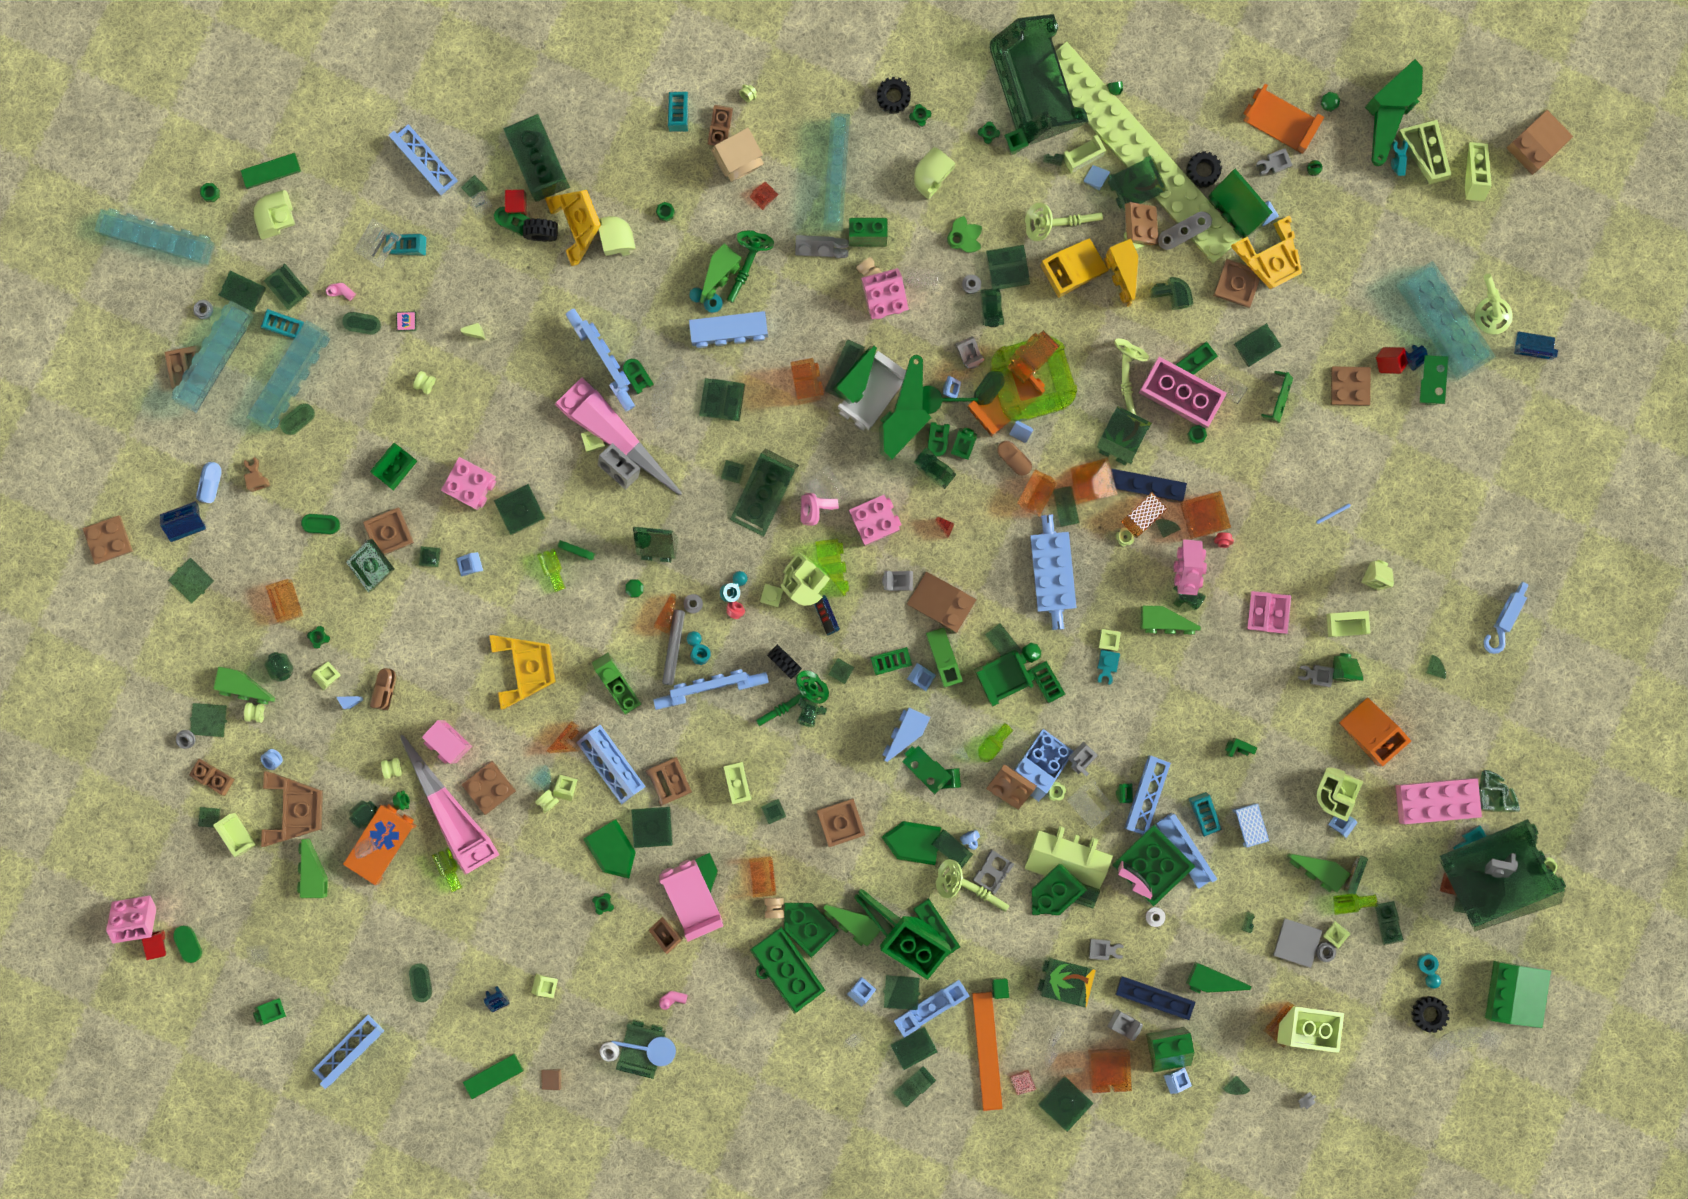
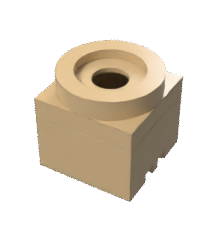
(738, 155)

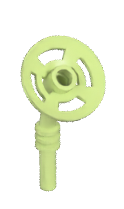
(1047, 223)
(1493, 312)
(1129, 353)
(958, 880)

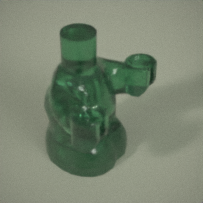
(1192, 600)
(809, 712)

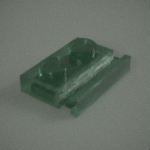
(286, 286)
(242, 291)
(1257, 345)
(914, 1048)

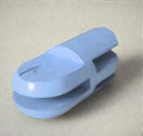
(208, 482)

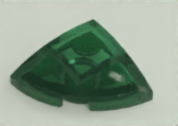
(1499, 792)

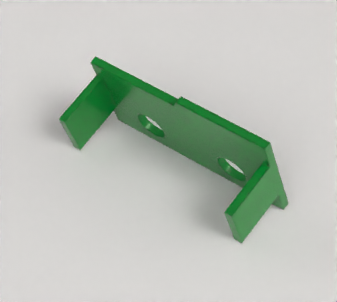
(1433, 379)
(1282, 397)
(926, 768)

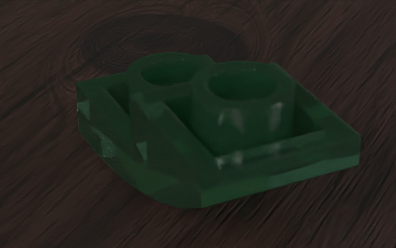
(1388, 923)

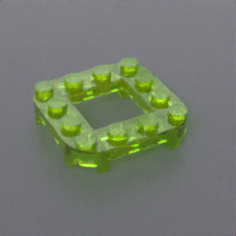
(1042, 405)

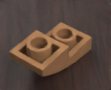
(720, 124)
(212, 777)

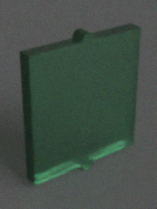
(191, 580)
(208, 719)
(901, 992)

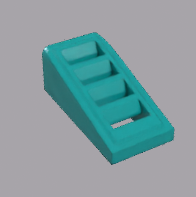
(678, 124)
(418, 245)
(265, 324)
(1199, 799)

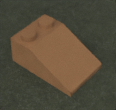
(1539, 142)
(941, 602)

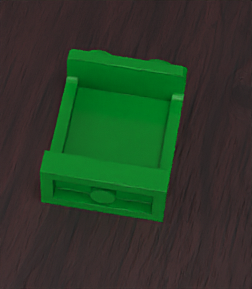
(868, 232)
(1004, 676)

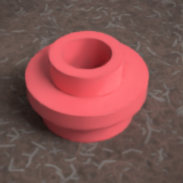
(1223, 540)
(735, 610)

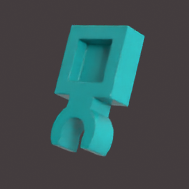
(1108, 662)

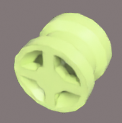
(424, 382)
(254, 712)
(391, 768)
(547, 801)

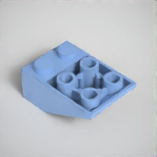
(912, 727)
(1043, 763)

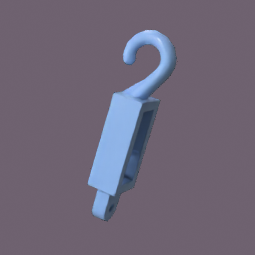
(1507, 617)

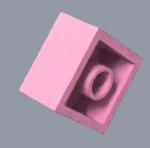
(446, 742)

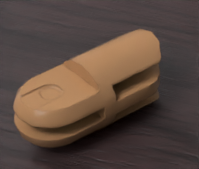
(1014, 458)
(383, 689)

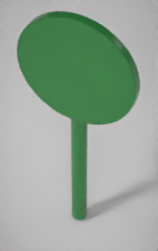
(933, 399)

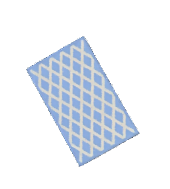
(1251, 825)

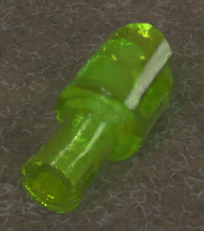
(551, 567)
(994, 743)
(449, 872)
(1353, 903)

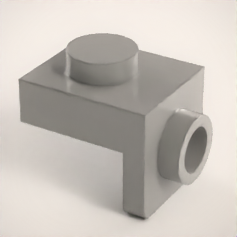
(970, 353)
(898, 580)
(1082, 758)
(1502, 868)
(1125, 1025)

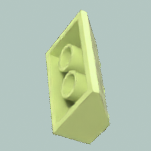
(1311, 1029)

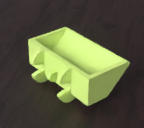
(1084, 862)

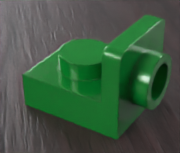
(964, 443)
(1243, 747)
(269, 1012)

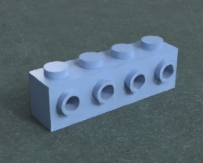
(728, 329)

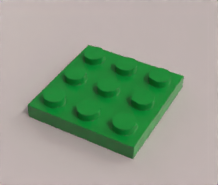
(1157, 862)

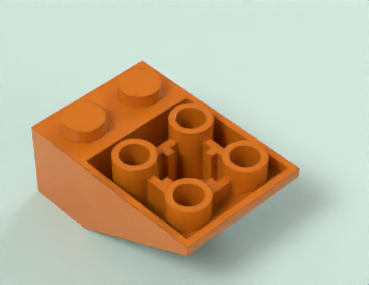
(1375, 732)

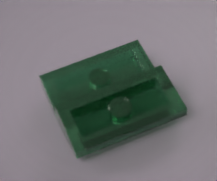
(1008, 267)
(722, 399)

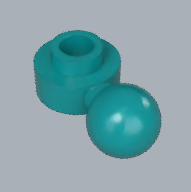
(695, 295)
(739, 579)
(694, 639)
(1432, 980)

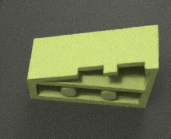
(1427, 150)

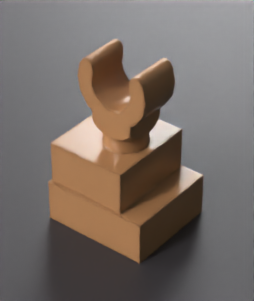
(254, 479)

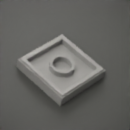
(1297, 942)

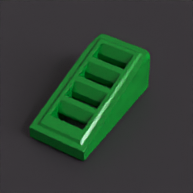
(889, 654)
(1060, 693)

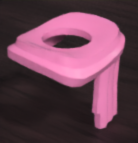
(815, 503)

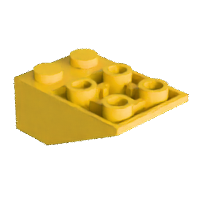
(1124, 263)
(1073, 267)

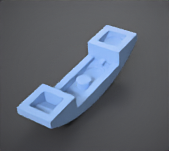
(931, 1007)

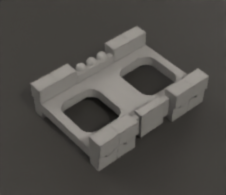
(987, 868)

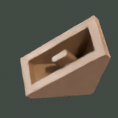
(665, 935)

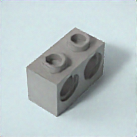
(618, 466)

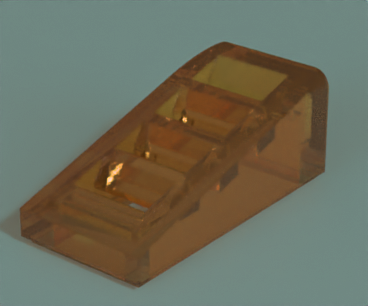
(665, 618)

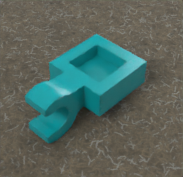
(1399, 162)
(1471, 836)

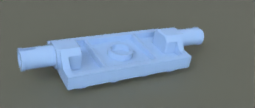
(586, 330)
(1053, 572)
(678, 694)

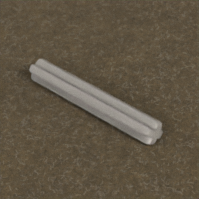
(673, 647)

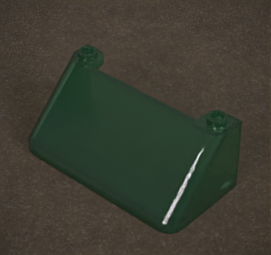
(1034, 79)

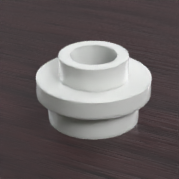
(1151, 912)
(605, 1055)

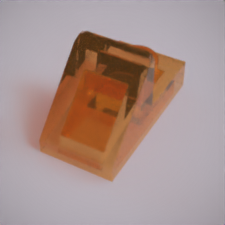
(561, 743)

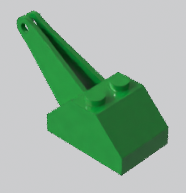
(1389, 107)
(908, 417)
(910, 941)

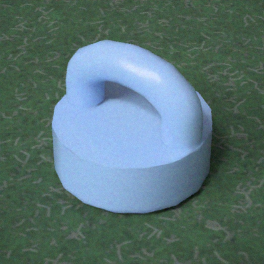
(271, 759)
(970, 837)

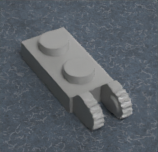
(821, 246)

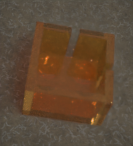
(1032, 355)
(805, 380)
(1205, 515)
(1109, 1068)

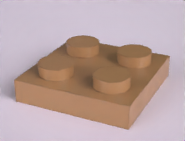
(1141, 223)
(1237, 283)
(1350, 385)
(389, 531)
(107, 539)
(1011, 787)
(488, 788)
(841, 822)

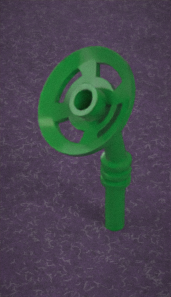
(754, 246)
(806, 693)

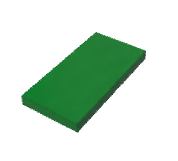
(787, 970)

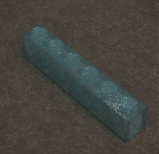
(836, 172)
(155, 237)
(212, 357)
(288, 376)

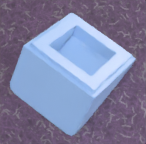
(1096, 177)
(1021, 431)
(469, 564)
(921, 677)
(349, 701)
(1342, 826)
(861, 991)
(1177, 1081)

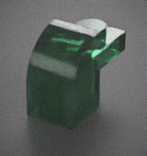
(1177, 289)
(991, 307)
(934, 468)

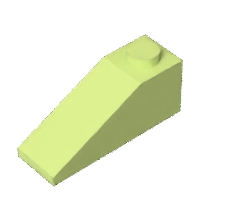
(1477, 172)
(1378, 575)

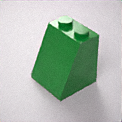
(1170, 1049)

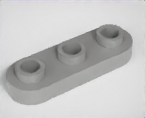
(1191, 224)

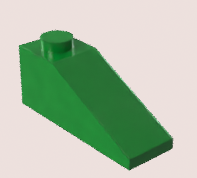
(856, 378)
(1346, 668)
(1210, 980)

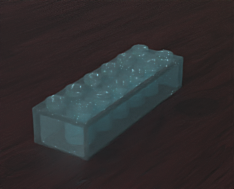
(1445, 320)

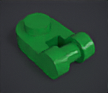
(506, 219)
(634, 369)
(936, 444)

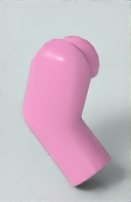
(340, 289)
(670, 998)

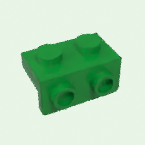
(393, 466)

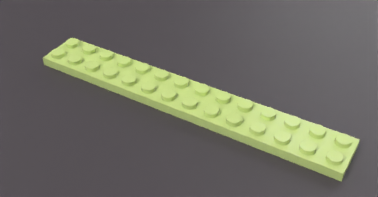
(1133, 144)

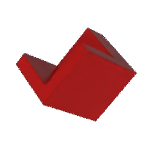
(516, 201)
(1391, 360)
(154, 945)

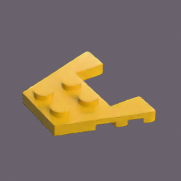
(581, 220)
(1277, 262)
(532, 667)

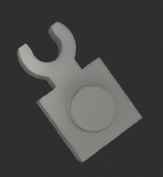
(1276, 161)
(1319, 675)
(1101, 949)

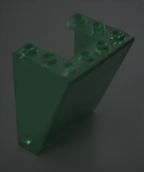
(1498, 900)

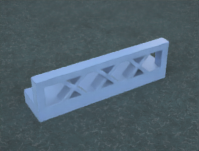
(396, 137)
(612, 762)
(1141, 792)
(1175, 832)
(356, 1052)

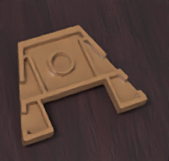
(300, 809)

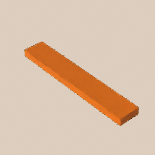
(987, 1051)

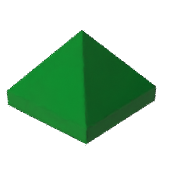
(1120, 793)

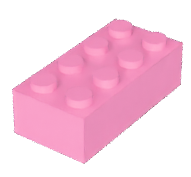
(1182, 392)
(1438, 801)

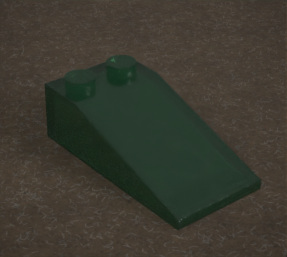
(536, 158)
(764, 491)
(655, 544)

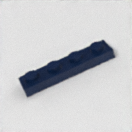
(1147, 484)
(1155, 997)

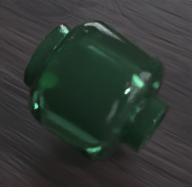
(279, 666)
(362, 813)

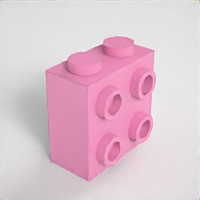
(885, 294)
(469, 484)
(875, 520)
(1190, 567)
(131, 919)

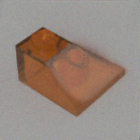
(1093, 481)

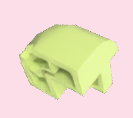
(932, 171)
(273, 214)
(616, 236)
(804, 580)
(1338, 793)

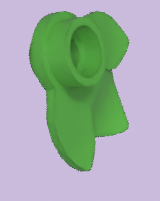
(967, 235)

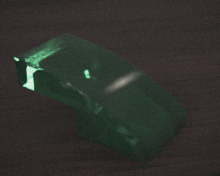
(914, 1086)

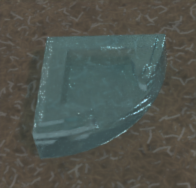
(543, 778)

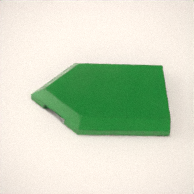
(913, 842)
(612, 849)
(1056, 892)
(807, 926)

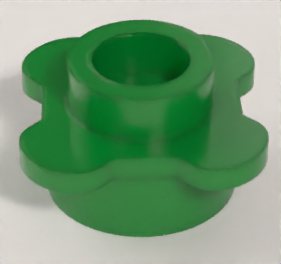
(919, 109)
(989, 126)
(323, 637)
(401, 800)
(607, 907)

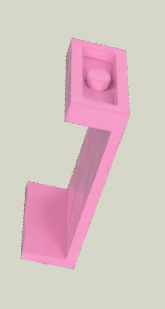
(691, 899)

